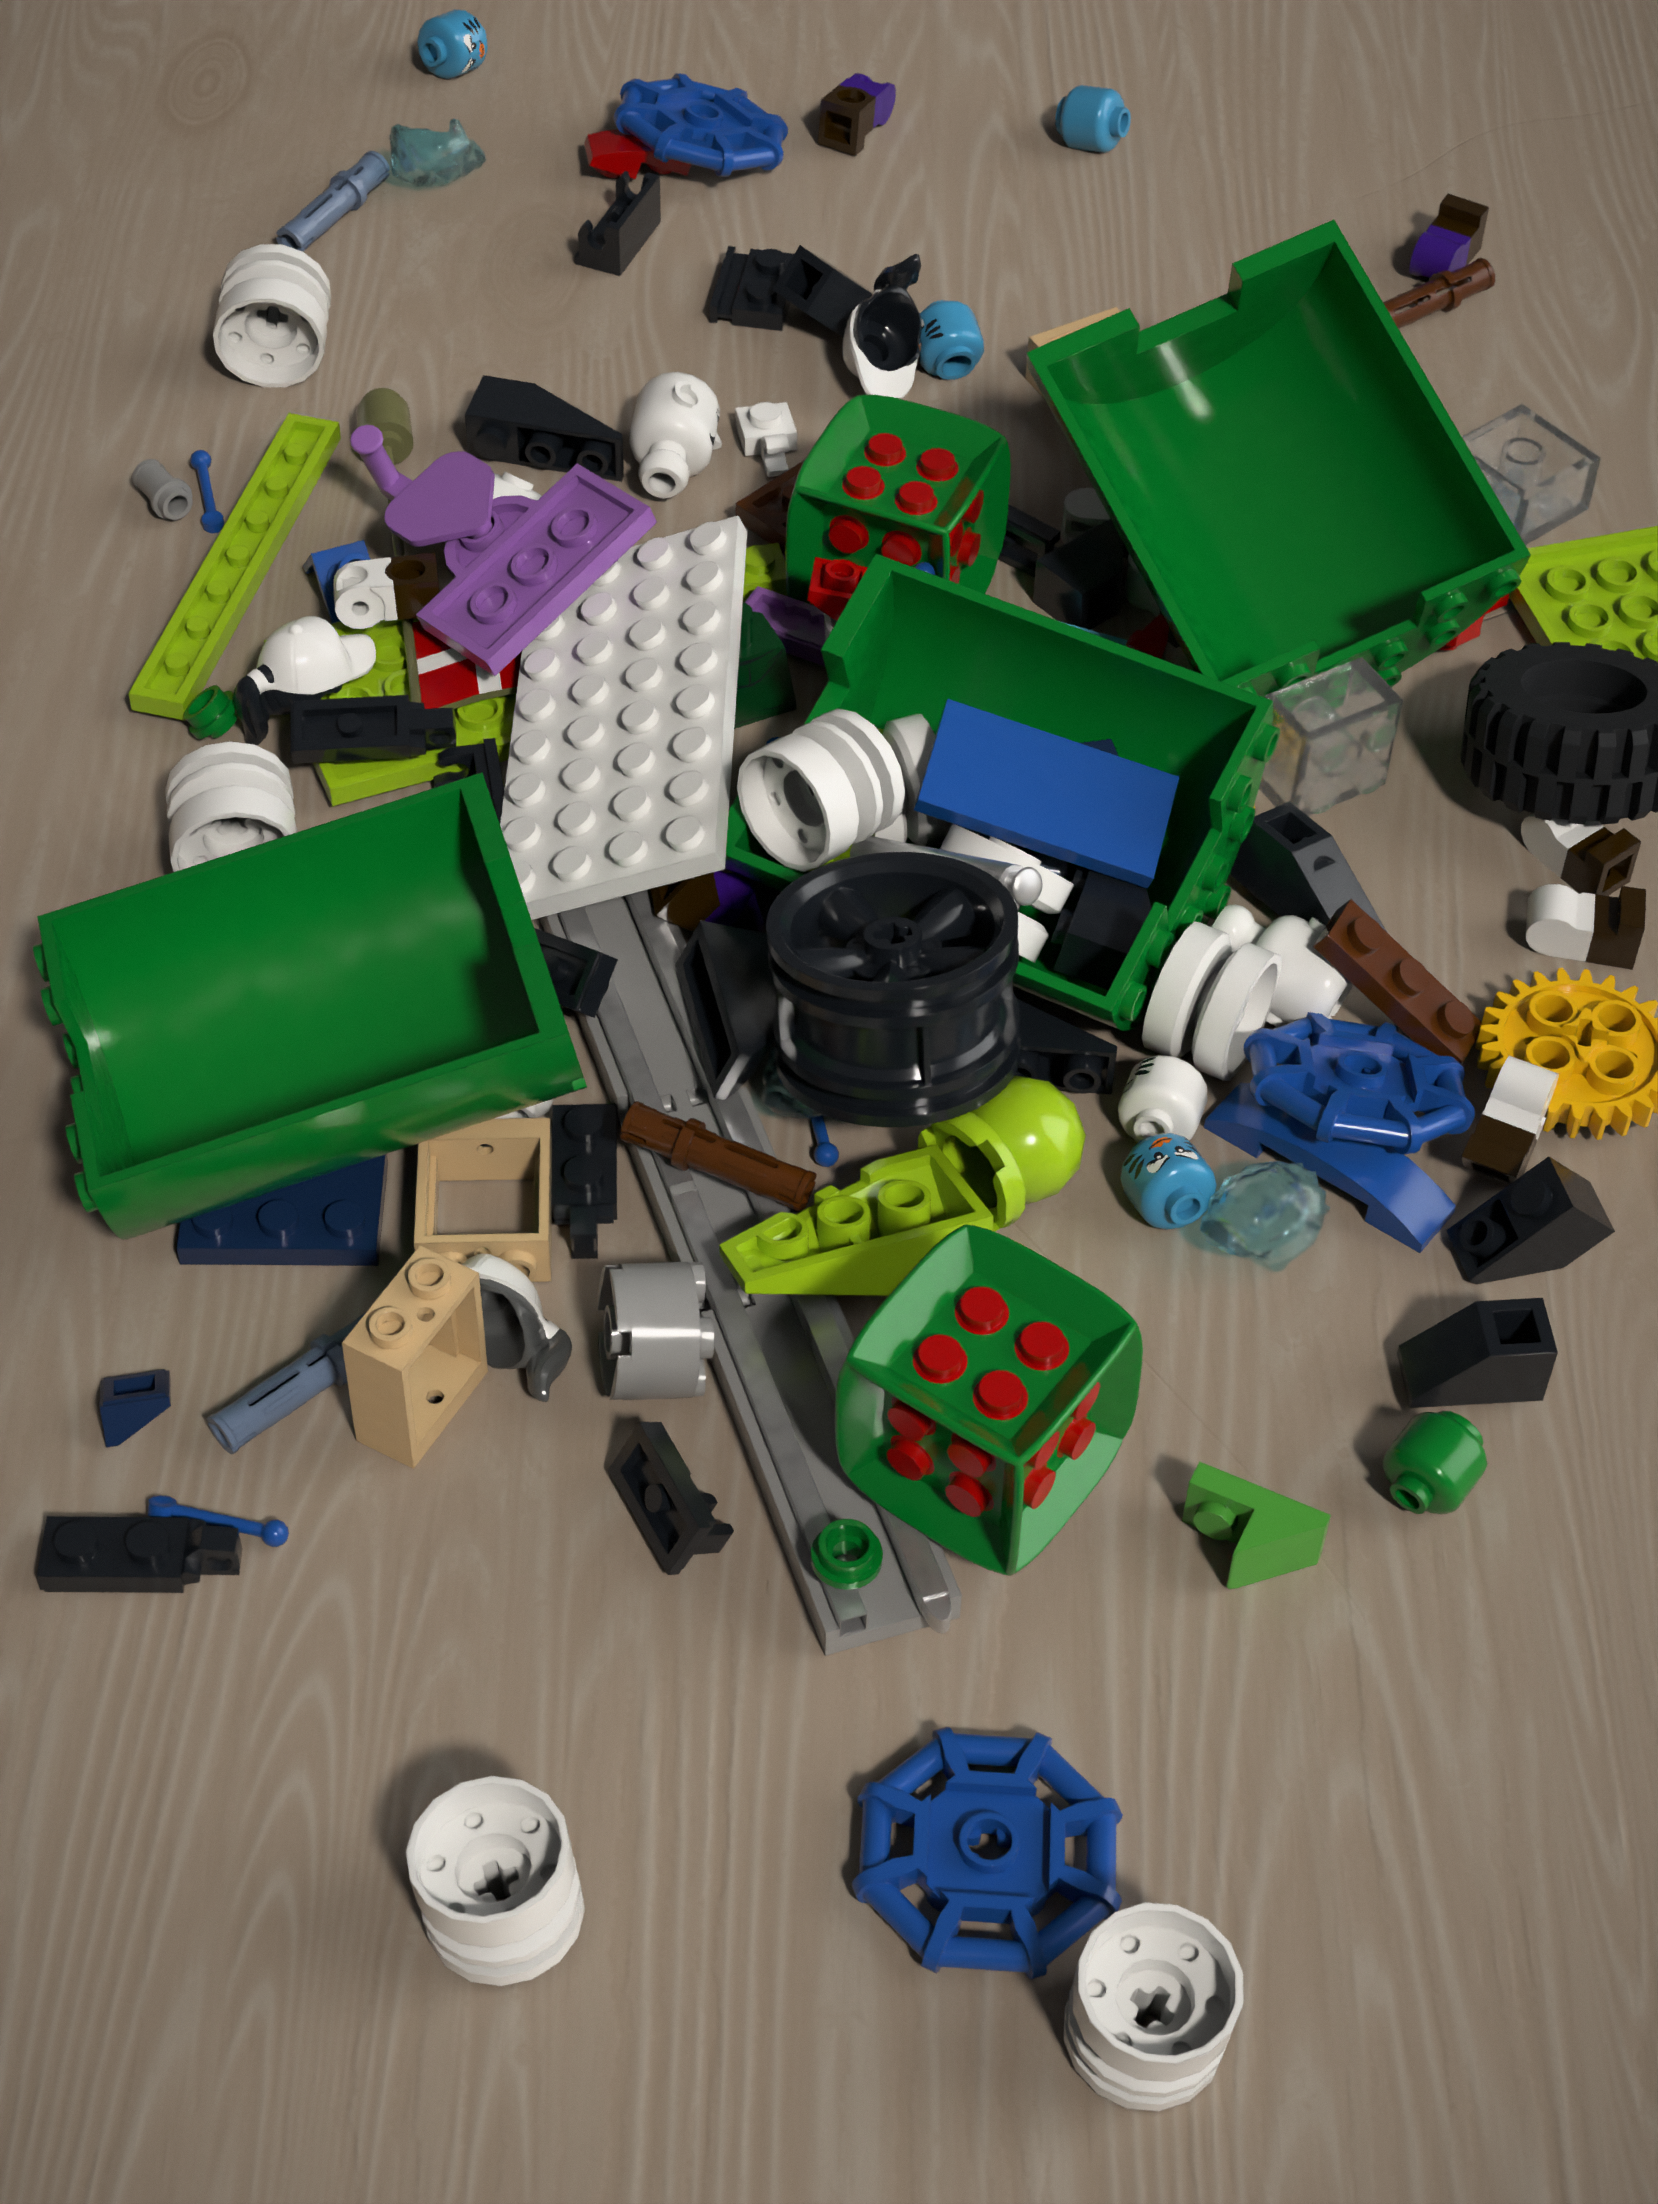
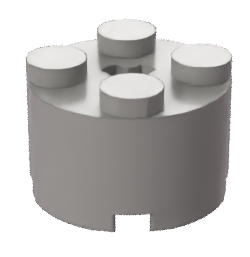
(653, 1330)

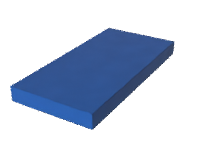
(1047, 793)

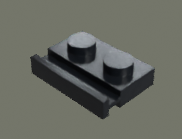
(746, 289)

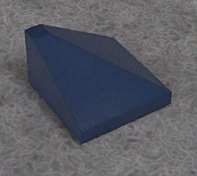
(132, 1402)

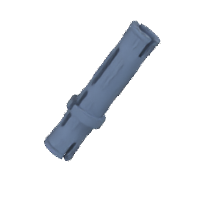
(346, 192)
(282, 1392)

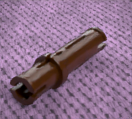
(1468, 281)
(693, 1146)

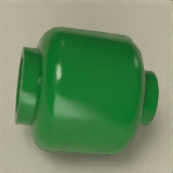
(1435, 1462)

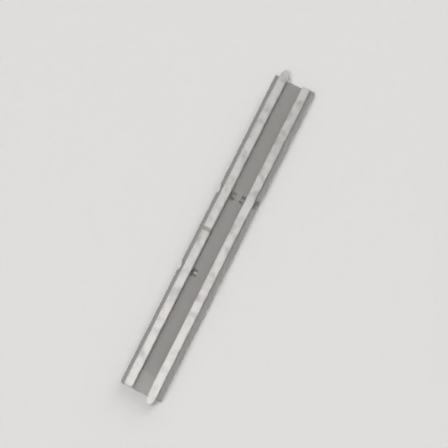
(770, 1350)

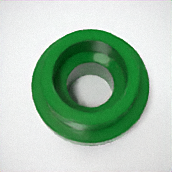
(211, 713)
(852, 1539)

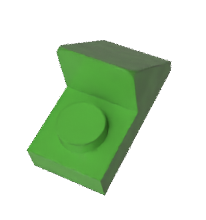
(1269, 1529)

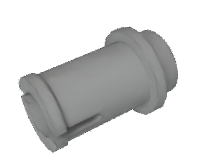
(168, 495)

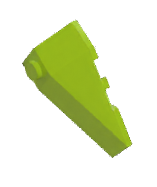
(859, 1235)

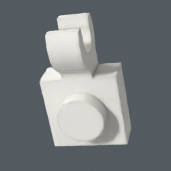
(769, 432)

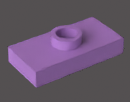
(794, 621)

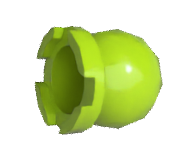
(1013, 1146)

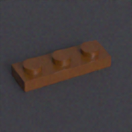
(1397, 983)

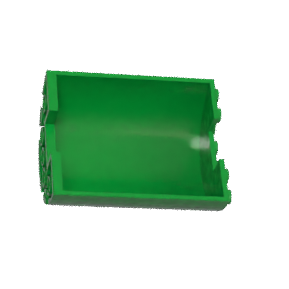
(1285, 472)
(925, 640)
(300, 1008)

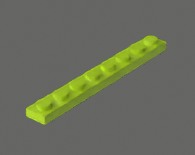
(234, 567)

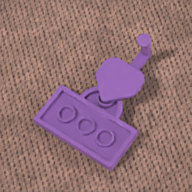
(509, 555)

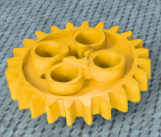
(1587, 1034)

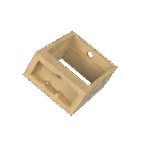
(517, 1152)
(414, 1345)

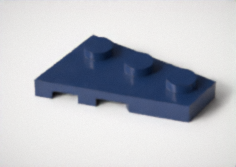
(310, 1223)

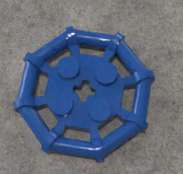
(701, 124)
(1358, 1082)
(982, 1889)

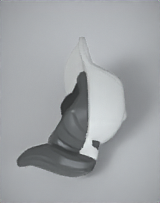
(516, 1327)

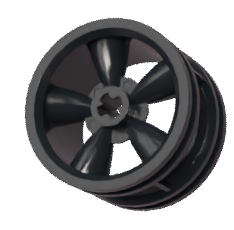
(895, 988)

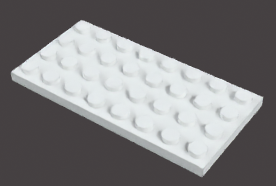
(629, 726)

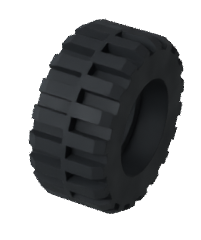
(1565, 732)

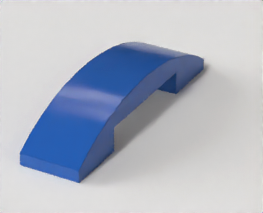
(1397, 1191)

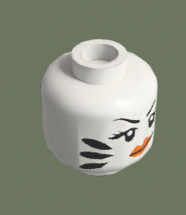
(1162, 1098)

